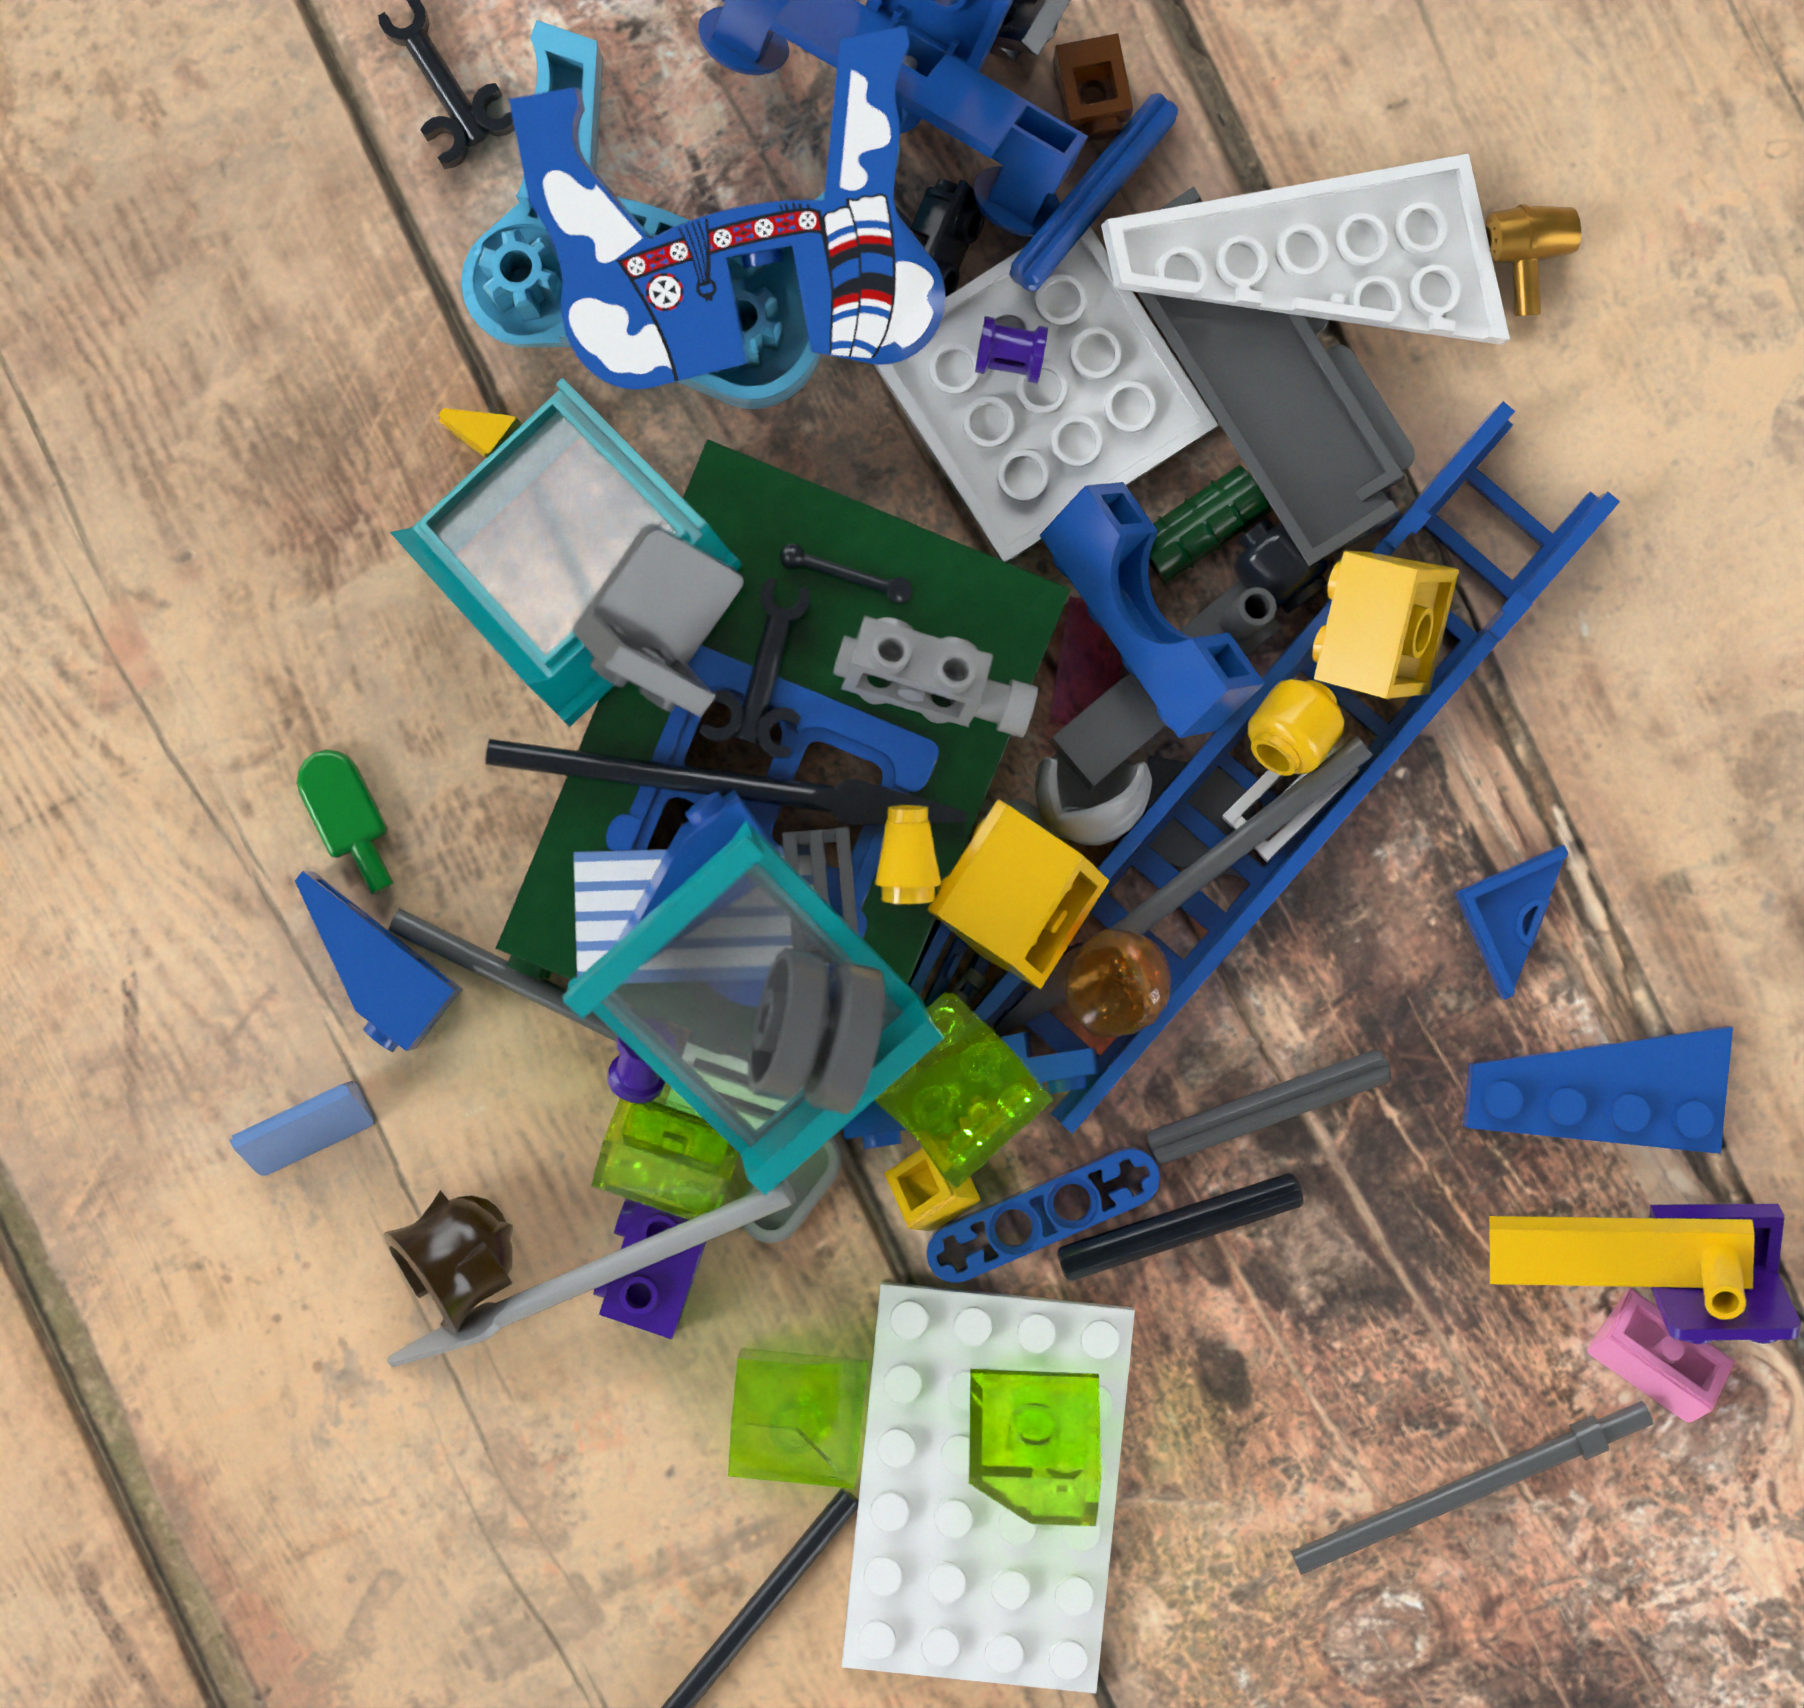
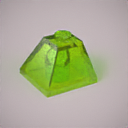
(796, 1418)
(1037, 1443)

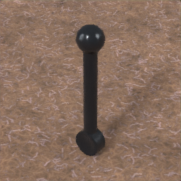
(897, 590)

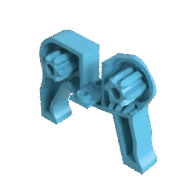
(516, 277)

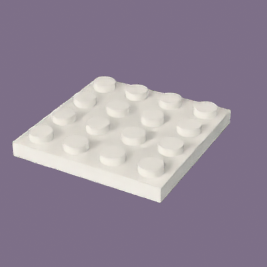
(1102, 409)

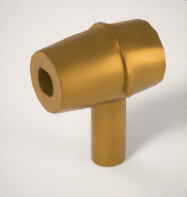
(1531, 235)

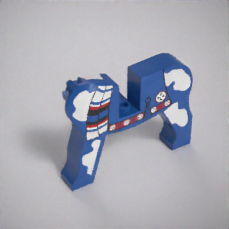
(669, 303)

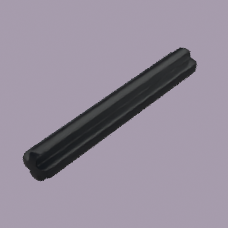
(1180, 1226)

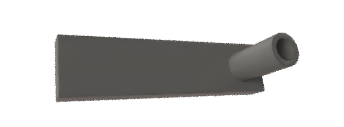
(1128, 716)

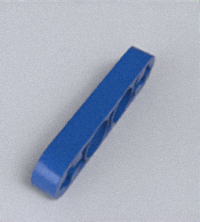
(1046, 1223)

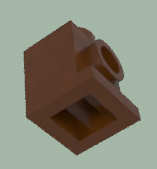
(1096, 64)

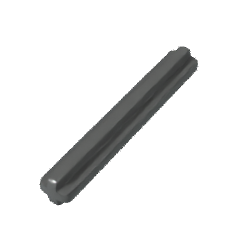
(1269, 1106)

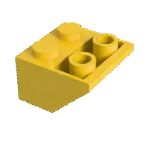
(1018, 894)

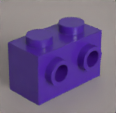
(655, 1294)

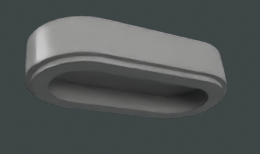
(809, 1185)

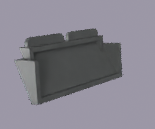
(1294, 414)

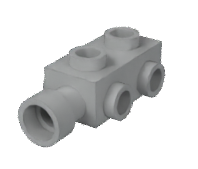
(925, 666)

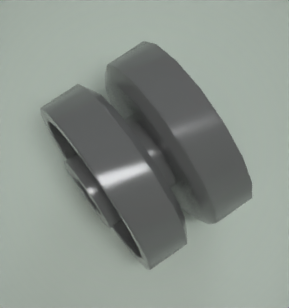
(816, 1031)

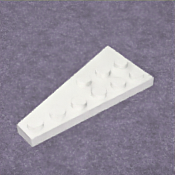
(1355, 248)

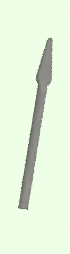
(491, 1316)

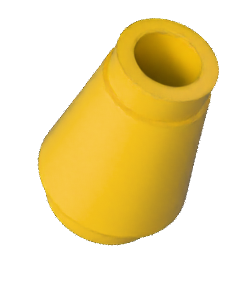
(908, 857)

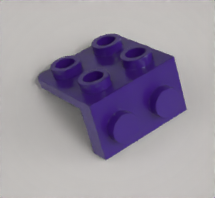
(1768, 1307)

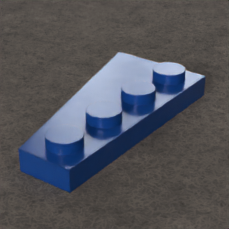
(1628, 1092)

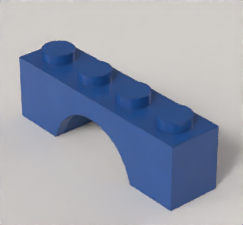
(1105, 551)

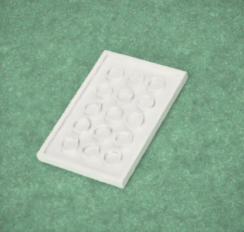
(937, 1566)

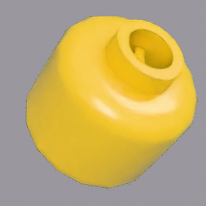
(1295, 727)

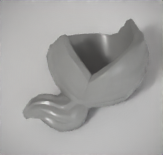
(1082, 814)

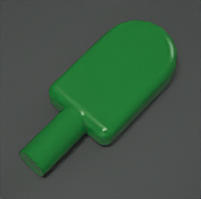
(344, 813)

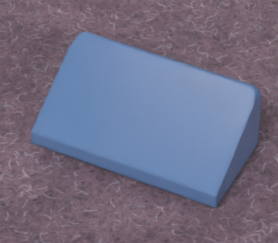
(304, 1129)

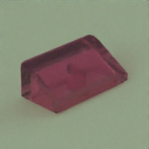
(1085, 664)

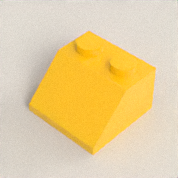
(1384, 624)

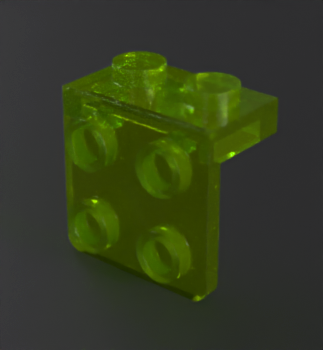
(964, 1093)

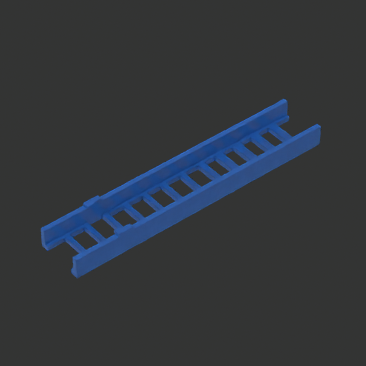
(1391, 740)

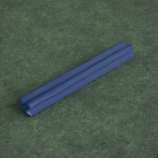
(1093, 192)

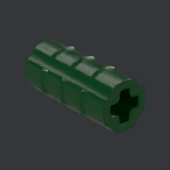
(1206, 522)

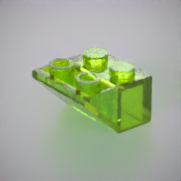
(665, 1158)

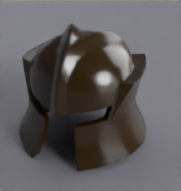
(455, 1254)

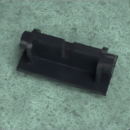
(951, 223)

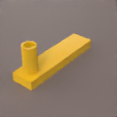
(1627, 1254)

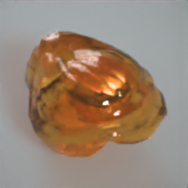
(1118, 983)

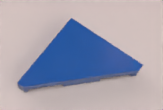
(1508, 912)

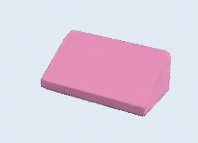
(1669, 1370)

